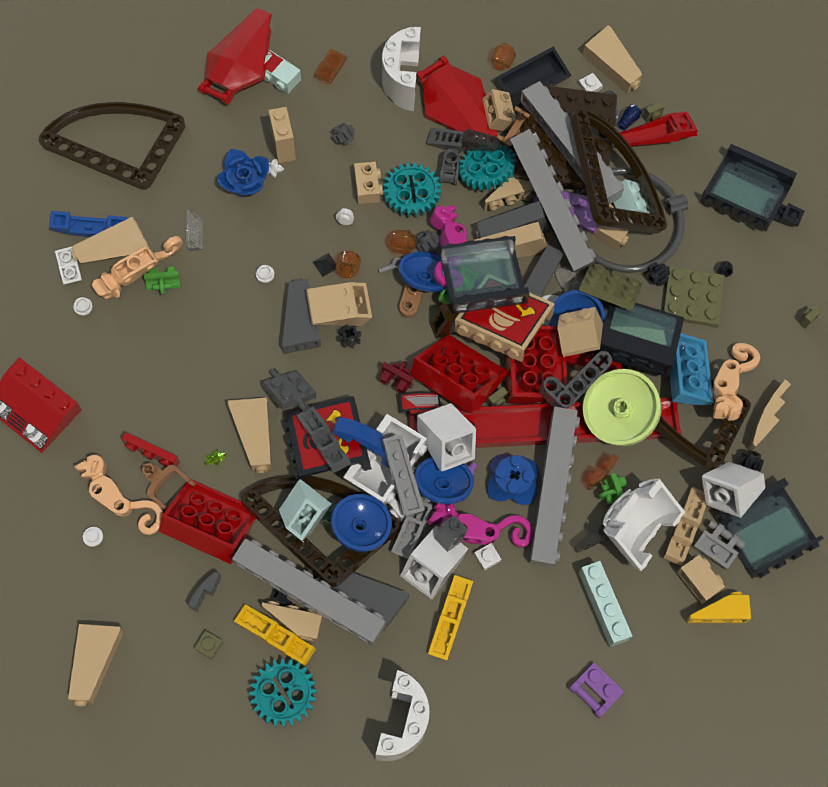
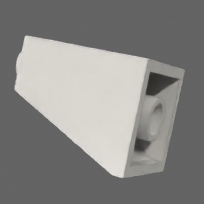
(448, 435)
(732, 488)
(432, 565)

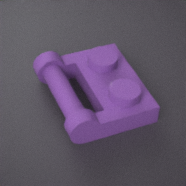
(601, 685)

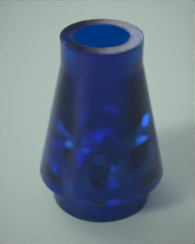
(630, 115)

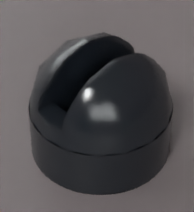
(728, 270)

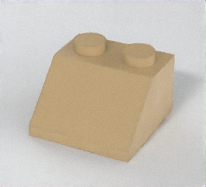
(580, 331)

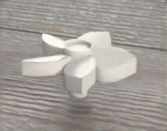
(274, 168)

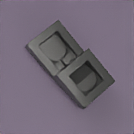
(207, 587)

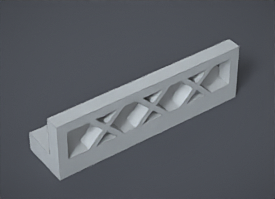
(403, 475)

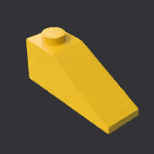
(730, 609)

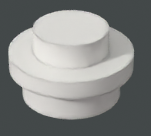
(345, 216)
(265, 274)
(82, 306)
(92, 536)

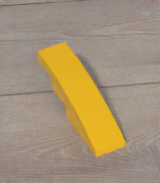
(450, 617)
(275, 635)

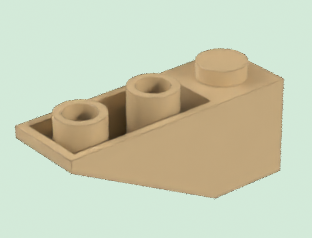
(510, 193)
(301, 623)

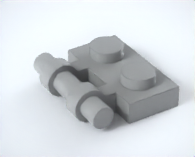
(716, 549)

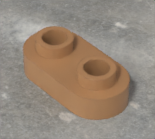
(410, 298)

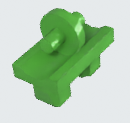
(162, 280)
(613, 488)

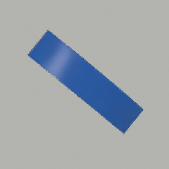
(81, 226)
(363, 434)

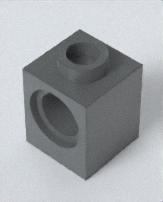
(451, 533)

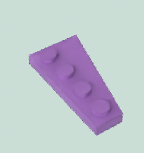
(581, 208)

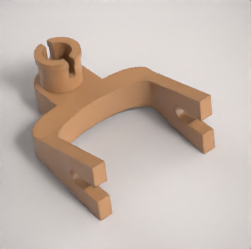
(516, 129)
(159, 477)

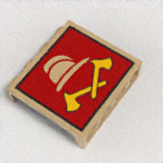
(507, 327)

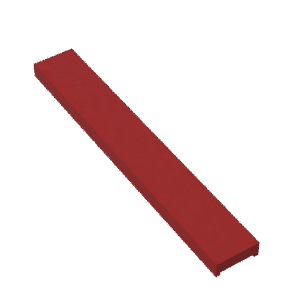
(530, 423)

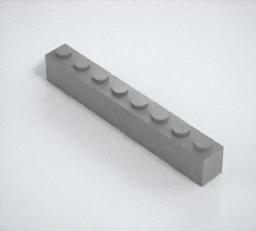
(559, 129)
(552, 200)
(553, 487)
(309, 592)

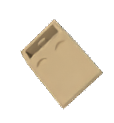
(339, 304)

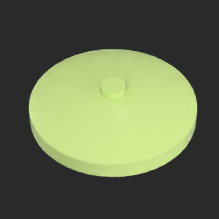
(622, 407)

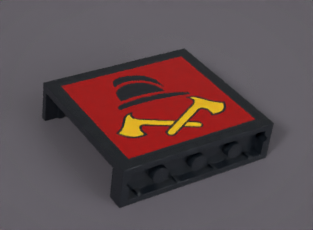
(306, 455)

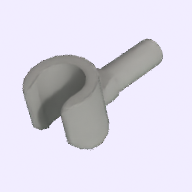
(395, 264)

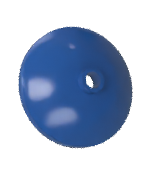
(418, 271)
(575, 301)
(445, 486)
(364, 512)

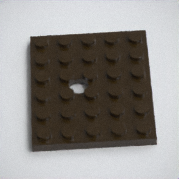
(569, 100)

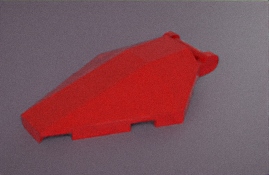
(239, 57)
(454, 98)

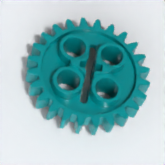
(487, 167)
(428, 187)
(266, 703)

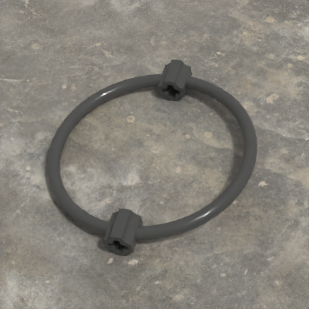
(674, 204)

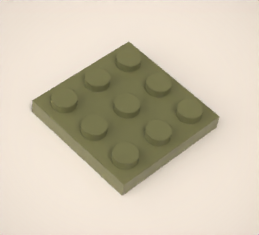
(611, 286)
(694, 295)

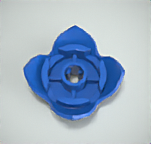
(239, 164)
(502, 488)

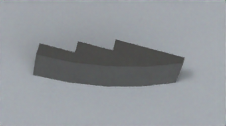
(544, 270)
(323, 439)

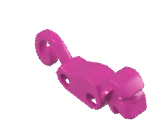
(443, 219)
(478, 527)

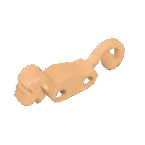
(133, 267)
(726, 383)
(112, 496)

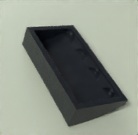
(544, 67)

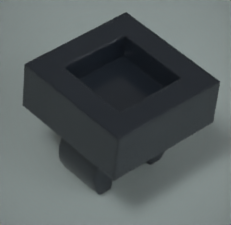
(279, 597)

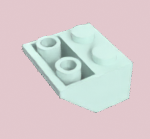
(632, 198)
(303, 510)

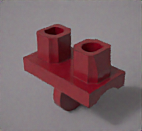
(399, 374)

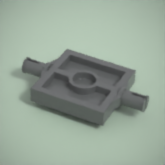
(289, 390)

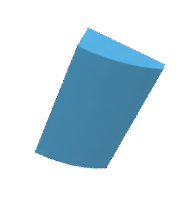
(691, 372)

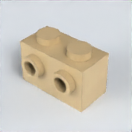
(499, 110)
(367, 182)
(701, 579)

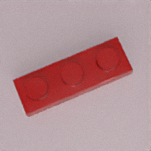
(149, 451)

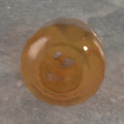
(503, 56)
(402, 241)
(348, 264)

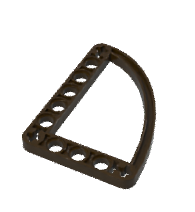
(115, 108)
(601, 212)
(695, 452)
(294, 546)

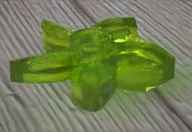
(215, 457)

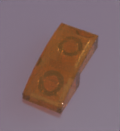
(330, 66)
(600, 474)

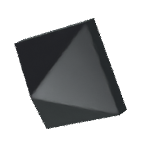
(325, 264)

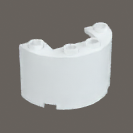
(401, 50)
(379, 480)
(638, 516)
(409, 691)

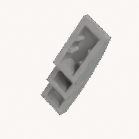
(412, 530)

